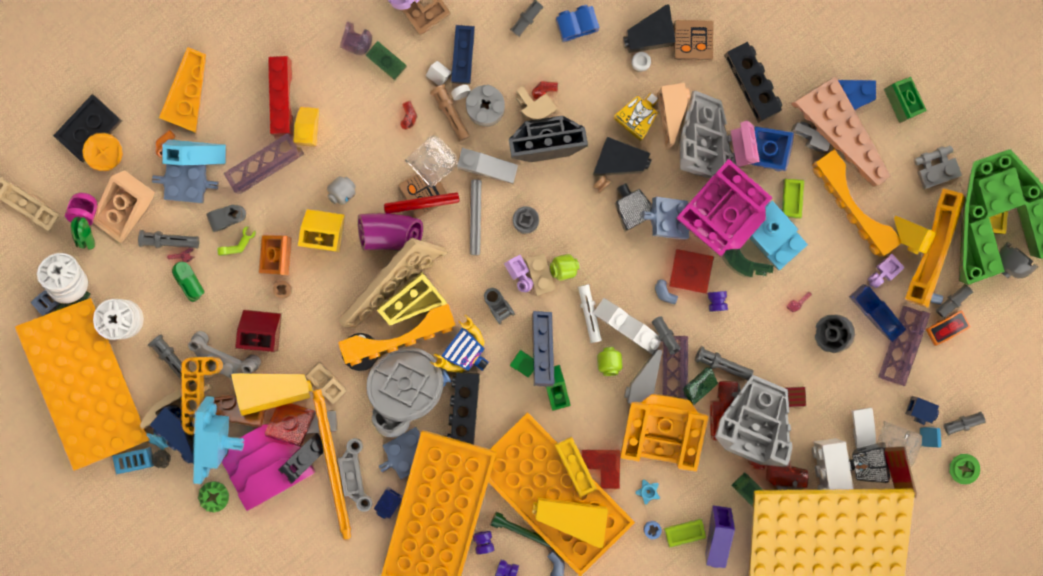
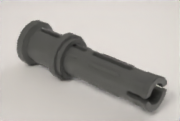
(159, 239)
(166, 353)
(713, 359)

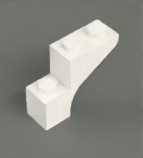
(627, 325)

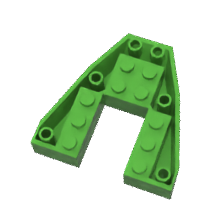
(995, 187)

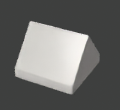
(438, 73)

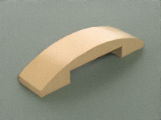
(27, 205)
(166, 401)

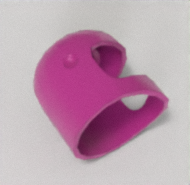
(81, 206)

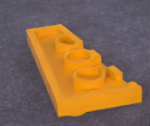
(185, 93)

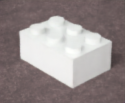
(832, 464)

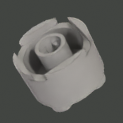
(488, 95)

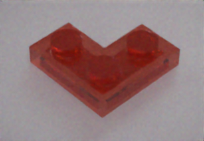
(609, 464)

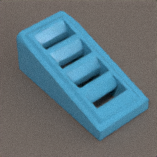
(147, 455)

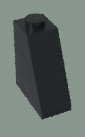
(652, 32)
(620, 159)

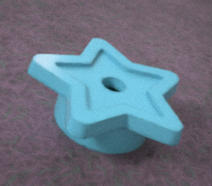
(158, 441)
(648, 496)

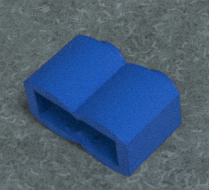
(577, 23)

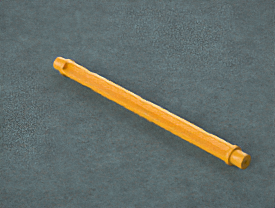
(332, 467)

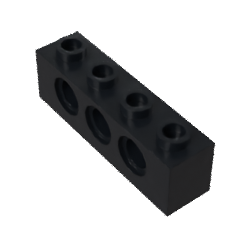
(760, 110)
(471, 381)

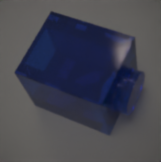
(388, 503)

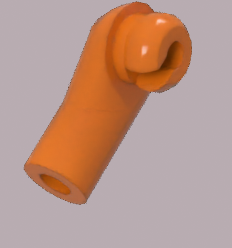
(160, 141)

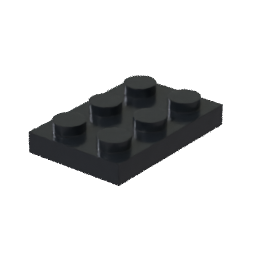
(88, 120)

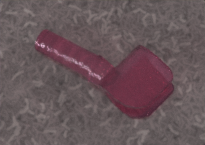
(183, 255)
(795, 306)

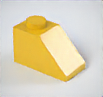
(306, 126)
(914, 235)

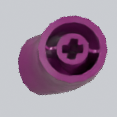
(387, 231)

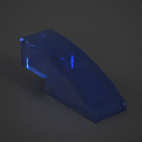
(877, 312)

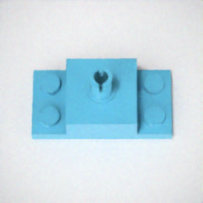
(778, 237)
(211, 439)

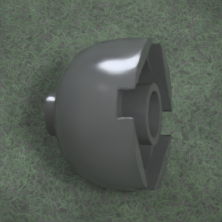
(1016, 262)
(834, 333)

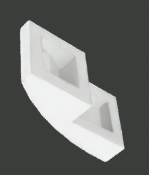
(863, 427)

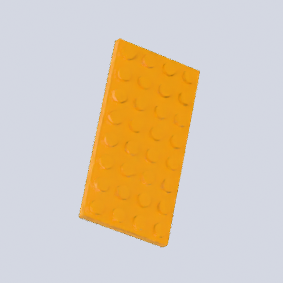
(81, 384)
(532, 468)
(439, 508)

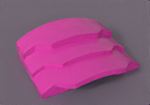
(726, 209)
(257, 465)

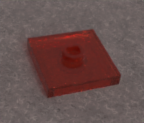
(691, 271)
(290, 424)

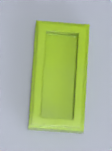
(793, 198)
(685, 533)

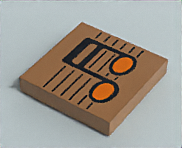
(693, 40)
(417, 188)

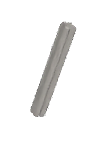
(475, 217)

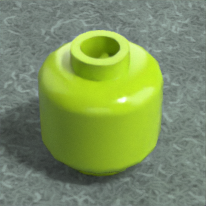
(564, 267)
(609, 361)

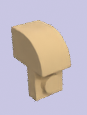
(537, 109)

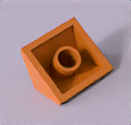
(275, 254)

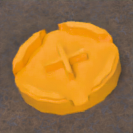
(102, 151)

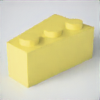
(412, 299)

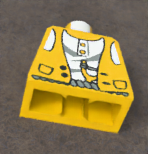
(638, 115)

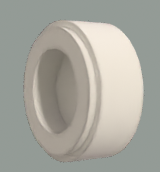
(641, 61)
(460, 92)

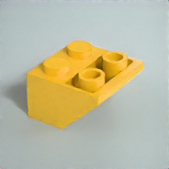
(321, 230)

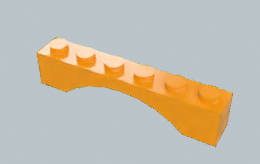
(832, 171)
(929, 269)
(358, 347)

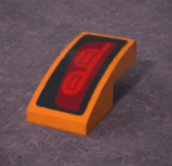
(948, 328)

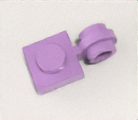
(889, 268)
(518, 269)

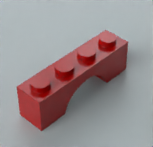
(279, 95)

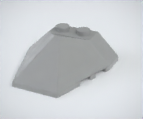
(704, 137)
(758, 424)

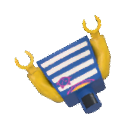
(463, 350)

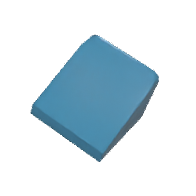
(931, 437)

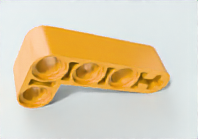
(197, 395)

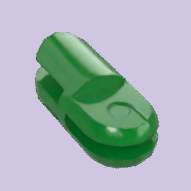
(82, 233)
(187, 281)

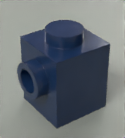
(922, 410)

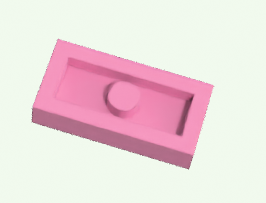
(745, 144)

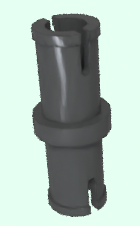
(526, 18)
(954, 301)
(666, 335)
(964, 423)

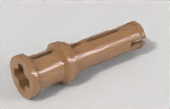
(446, 104)

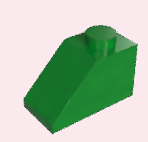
(558, 393)

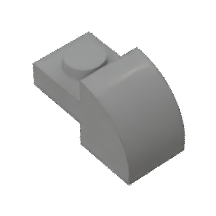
(815, 139)

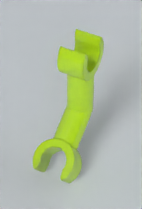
(240, 247)

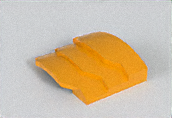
(664, 431)

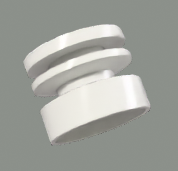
(62, 278)
(129, 319)

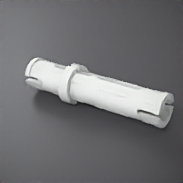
(585, 291)

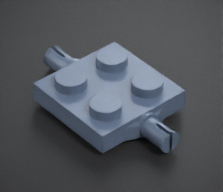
(185, 183)
(664, 218)
(401, 452)

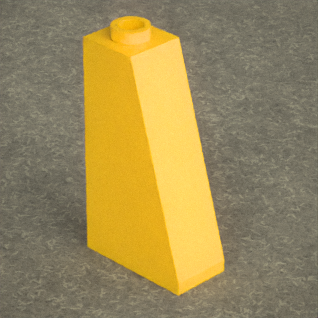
(268, 391)
(576, 519)

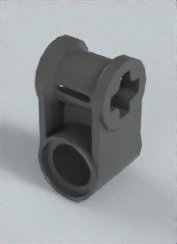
(223, 218)
(498, 306)

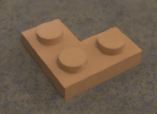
(426, 17)

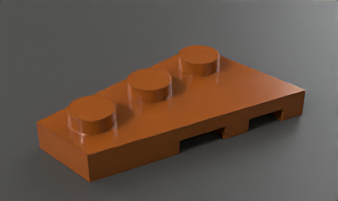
(229, 406)

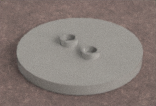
(405, 384)

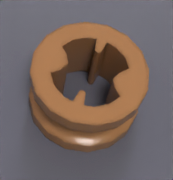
(602, 184)
(276, 291)

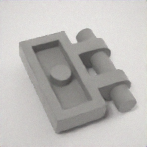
(938, 173)

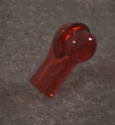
(543, 87)
(410, 117)

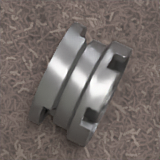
(525, 220)

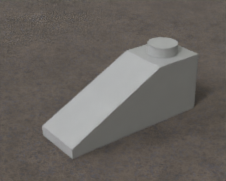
(487, 165)
(645, 380)

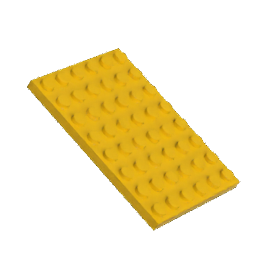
(830, 532)

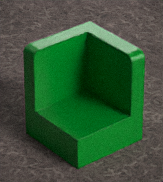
(523, 363)

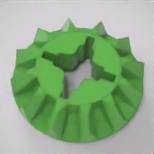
(971, 463)
(221, 499)

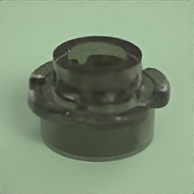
(156, 459)

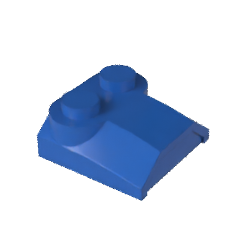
(773, 148)

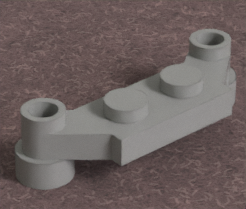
(230, 364)
(352, 477)

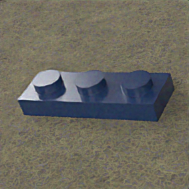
(463, 54)

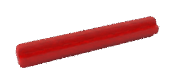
(420, 203)

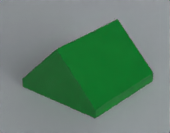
(905, 99)

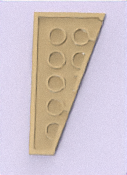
(401, 270)

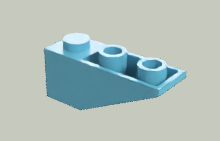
(193, 153)

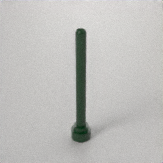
(500, 521)

